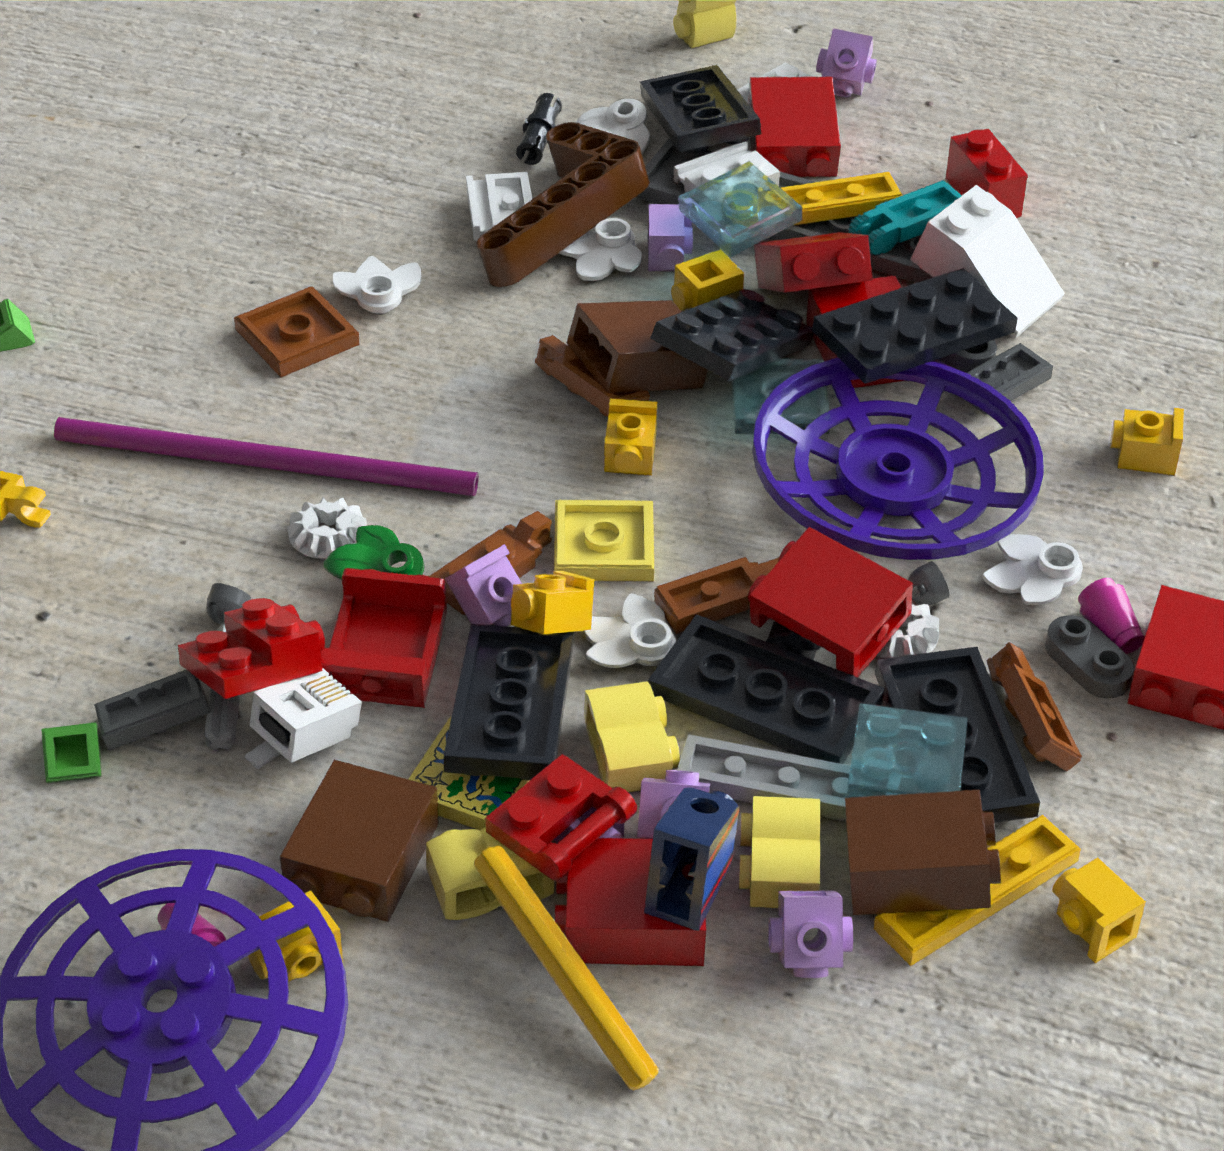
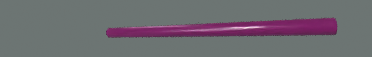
(267, 456)

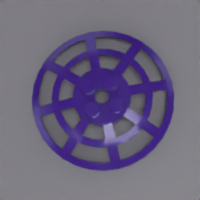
(921, 462)
(195, 1022)

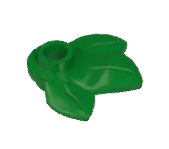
(376, 550)

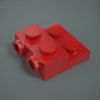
(258, 650)

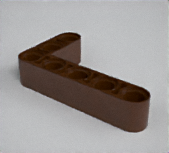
(597, 179)

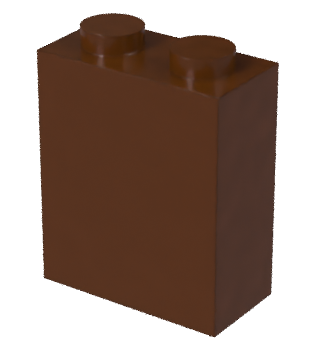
(618, 350)
(361, 839)
(920, 852)

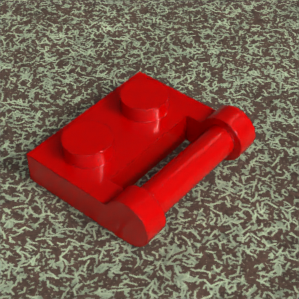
(549, 806)

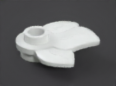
(622, 118)
(604, 250)
(376, 285)
(1034, 568)
(630, 639)

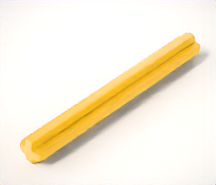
(566, 968)

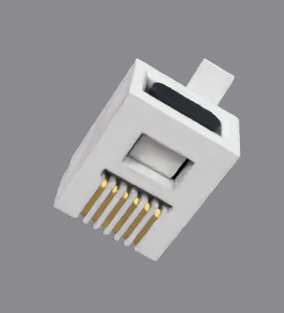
(301, 717)

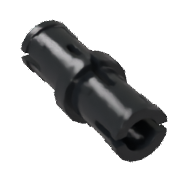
(536, 128)

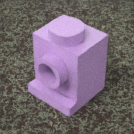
(668, 237)
(486, 588)

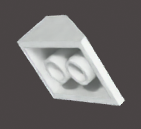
(995, 250)

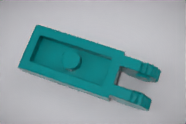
(903, 216)

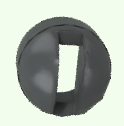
(930, 584)
(224, 599)

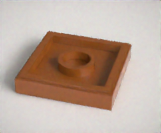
(296, 331)

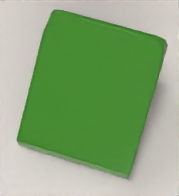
(14, 327)
(71, 752)

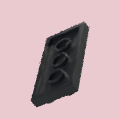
(700, 109)
(914, 325)
(733, 334)
(960, 686)
(764, 690)
(509, 702)

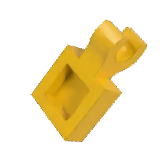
(21, 500)

